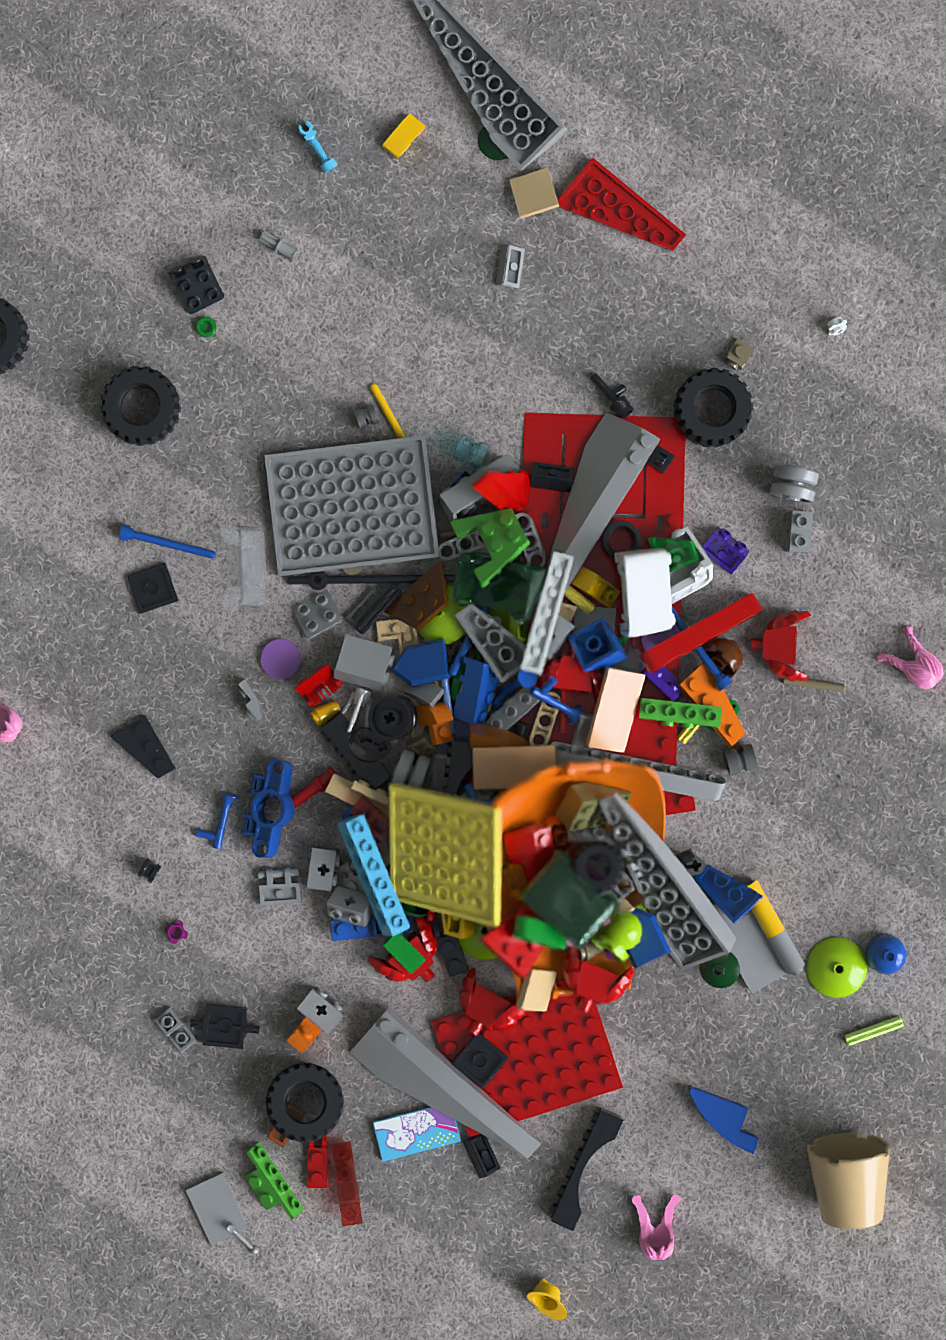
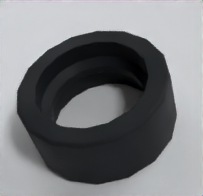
(616, 525)

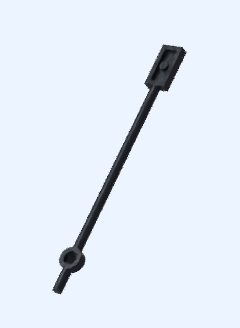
(366, 579)

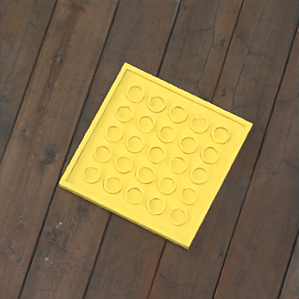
(445, 853)

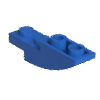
(344, 930)

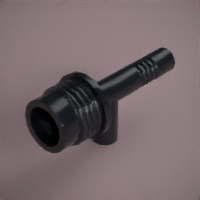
(621, 405)

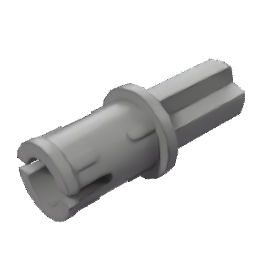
(278, 245)

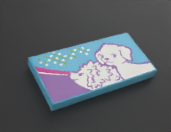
(414, 1132)

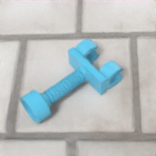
(327, 163)

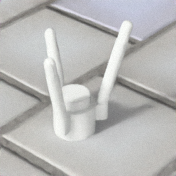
(361, 698)

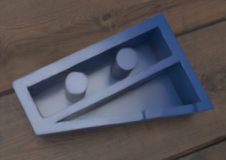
(476, 692)

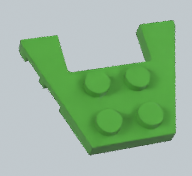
(501, 536)

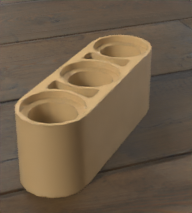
(545, 731)

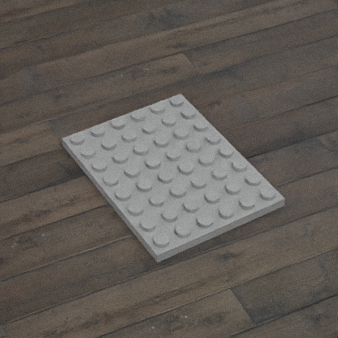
(352, 506)

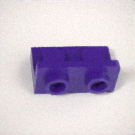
(725, 550)
(665, 682)

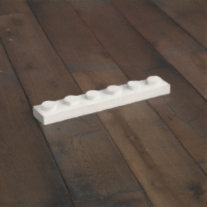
(547, 613)

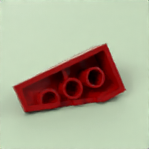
(505, 490)
(529, 847)

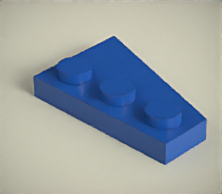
(728, 893)

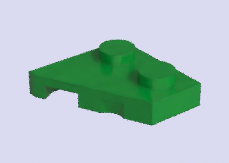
(682, 551)

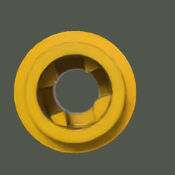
(324, 713)

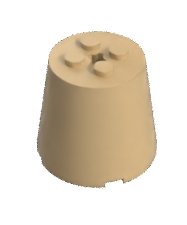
(850, 1178)

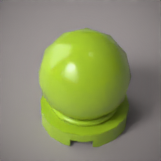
(619, 935)

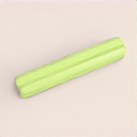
(873, 1030)

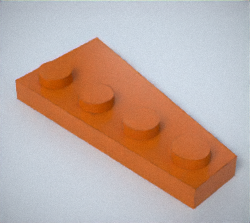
(701, 690)

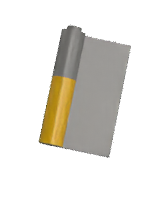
(762, 944)

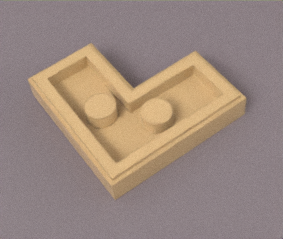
(396, 629)

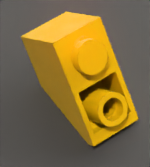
(596, 587)

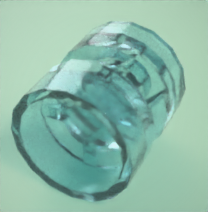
(478, 451)

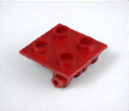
(316, 682)

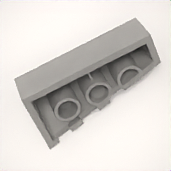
(463, 498)

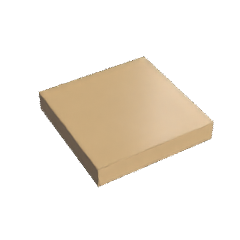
(534, 193)
(536, 989)

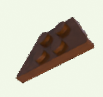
(422, 599)

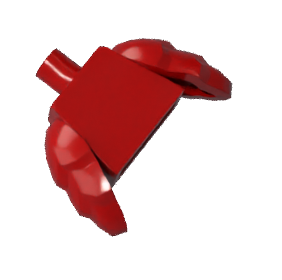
(780, 645)
(571, 675)
(395, 971)
(593, 982)
(486, 1007)

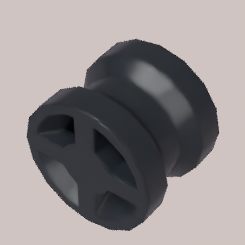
(149, 870)

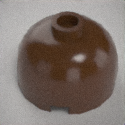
(725, 655)

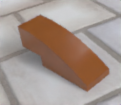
(493, 737)

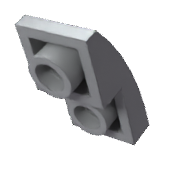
(427, 693)
(254, 708)
(176, 1030)

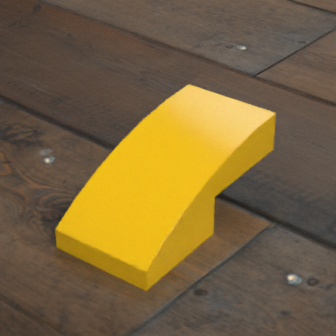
(403, 136)

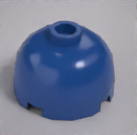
(885, 954)

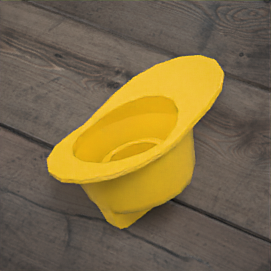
(547, 1300)

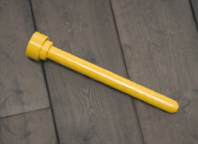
(387, 411)

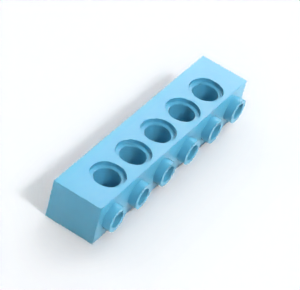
(373, 875)

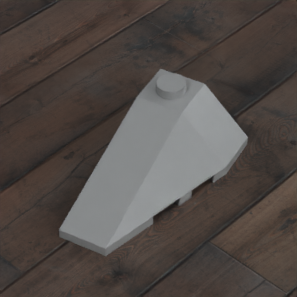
(495, 643)

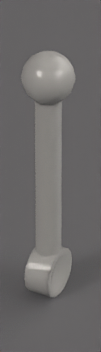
(231, 1228)

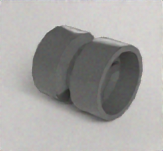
(740, 759)

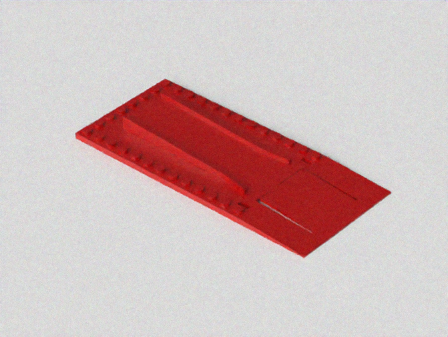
(662, 498)

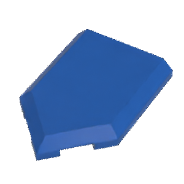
(423, 663)
(652, 941)

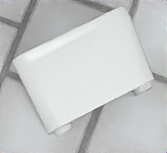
(692, 576)
(645, 591)

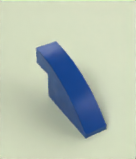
(725, 1118)

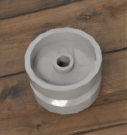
(793, 484)
(408, 773)

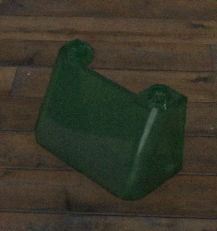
(510, 591)
(568, 901)

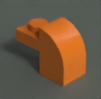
(438, 721)
(304, 1035)

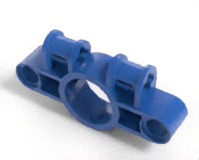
(267, 831)

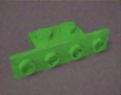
(679, 712)
(270, 1184)

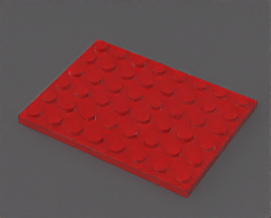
(552, 1055)

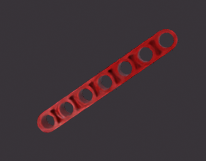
(701, 633)

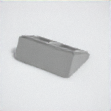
(510, 266)

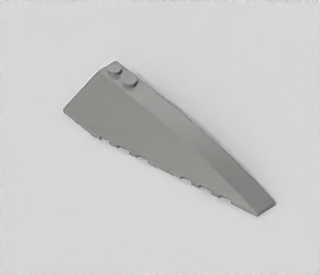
(503, 103)
(603, 479)
(669, 892)
(417, 1068)

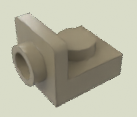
(738, 354)
(422, 744)

